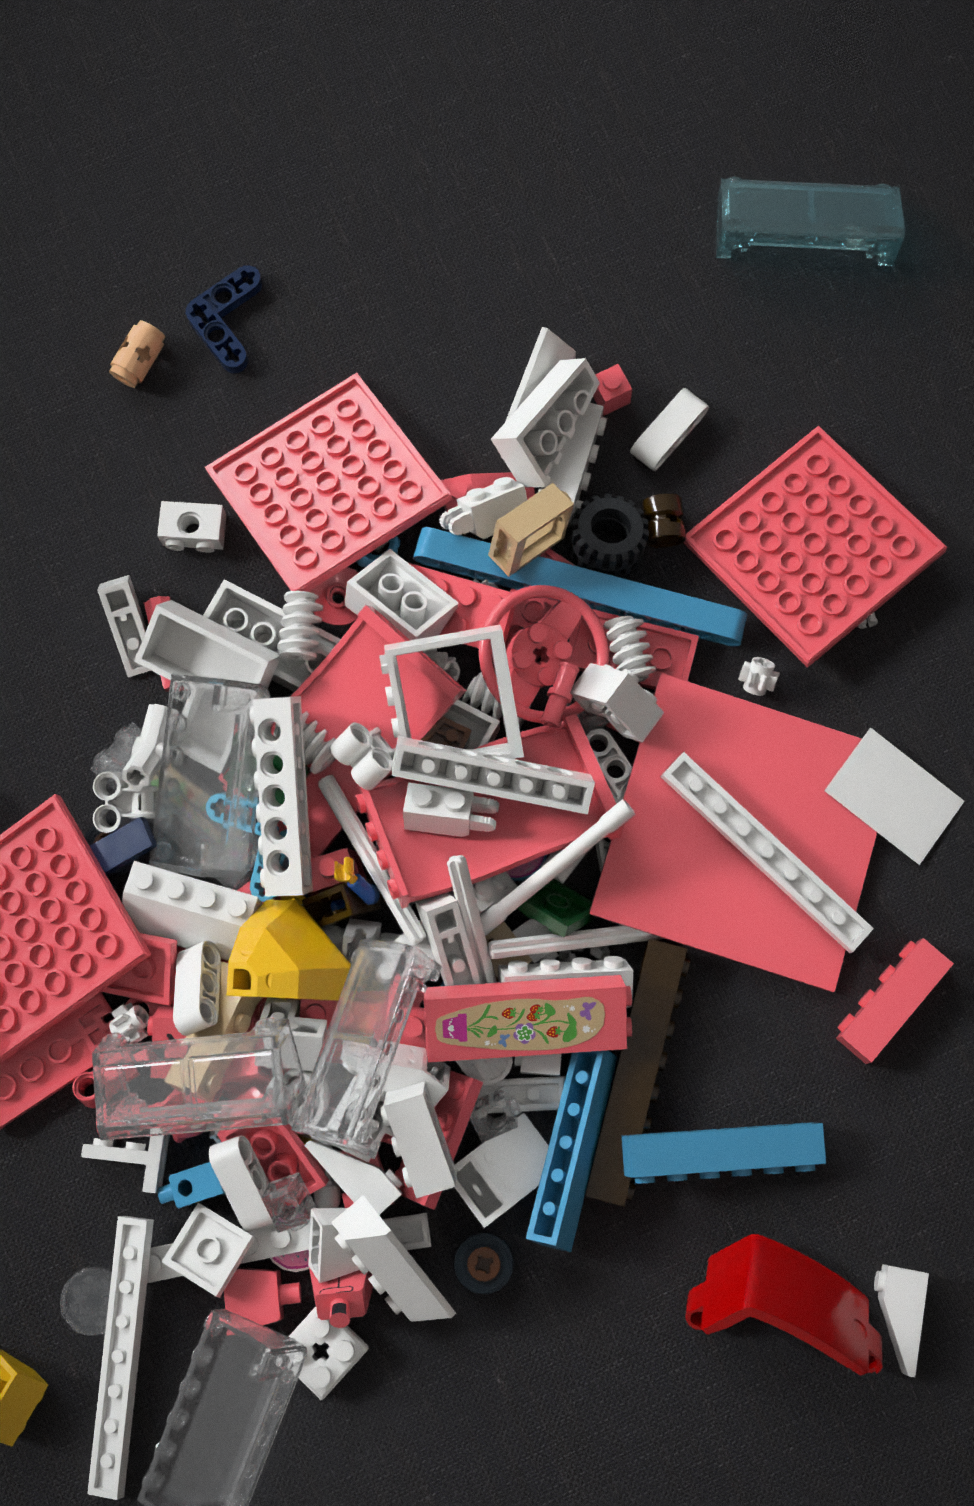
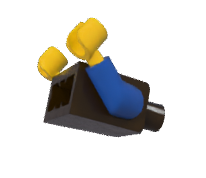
(343, 901)

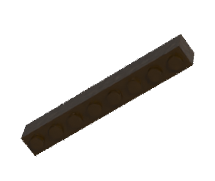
(637, 1068)

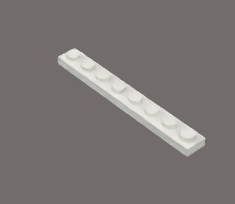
(767, 852)
(120, 1357)

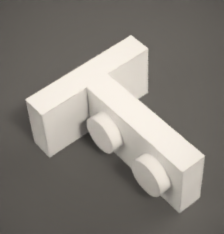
(135, 1153)

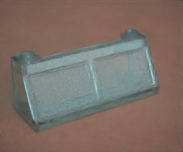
(810, 217)

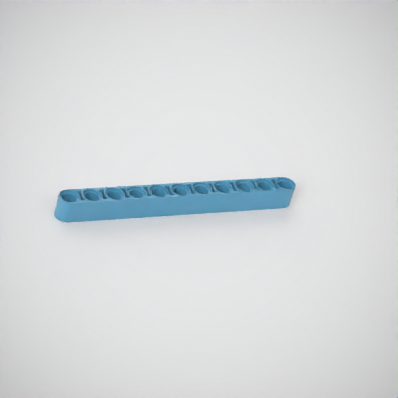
(598, 590)

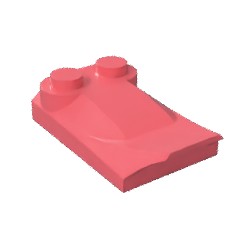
(281, 1154)

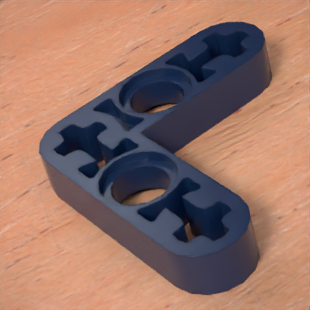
(215, 311)

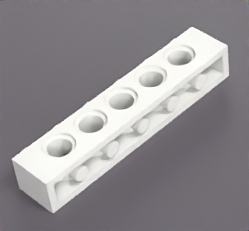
(492, 775)
(292, 781)

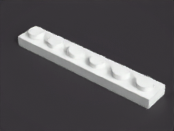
(266, 1245)

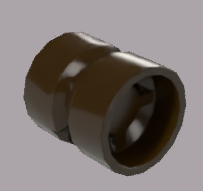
(664, 521)

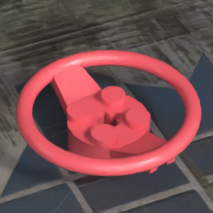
(546, 637)

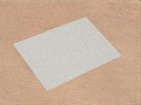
(894, 796)

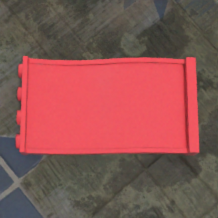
(351, 690)
(522, 830)

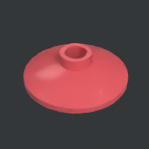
(335, 613)

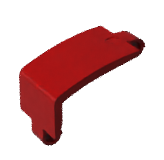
(788, 1292)

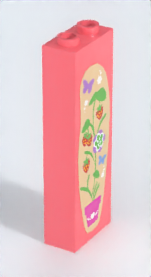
(526, 1018)

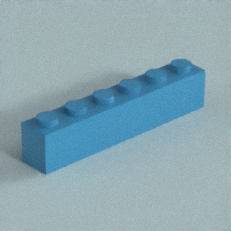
(572, 1149)
(723, 1150)

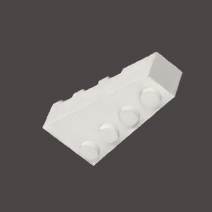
(544, 421)
(578, 452)

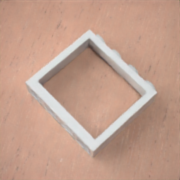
(395, 696)

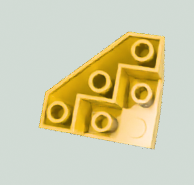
(285, 956)

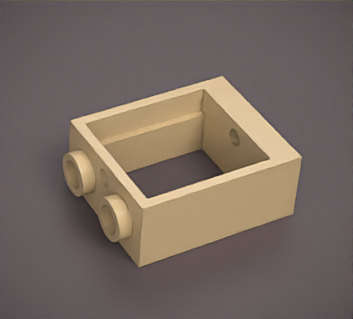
(530, 529)

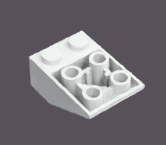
(412, 1067)
(501, 1171)

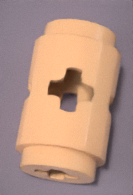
(148, 342)

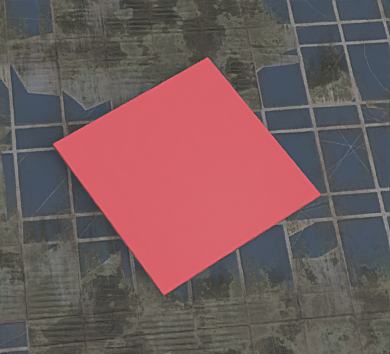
(691, 883)

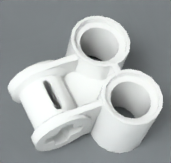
(365, 753)
(124, 802)

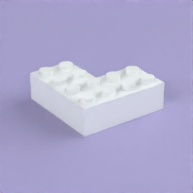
(196, 646)

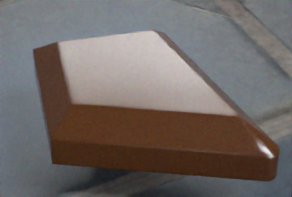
(448, 733)

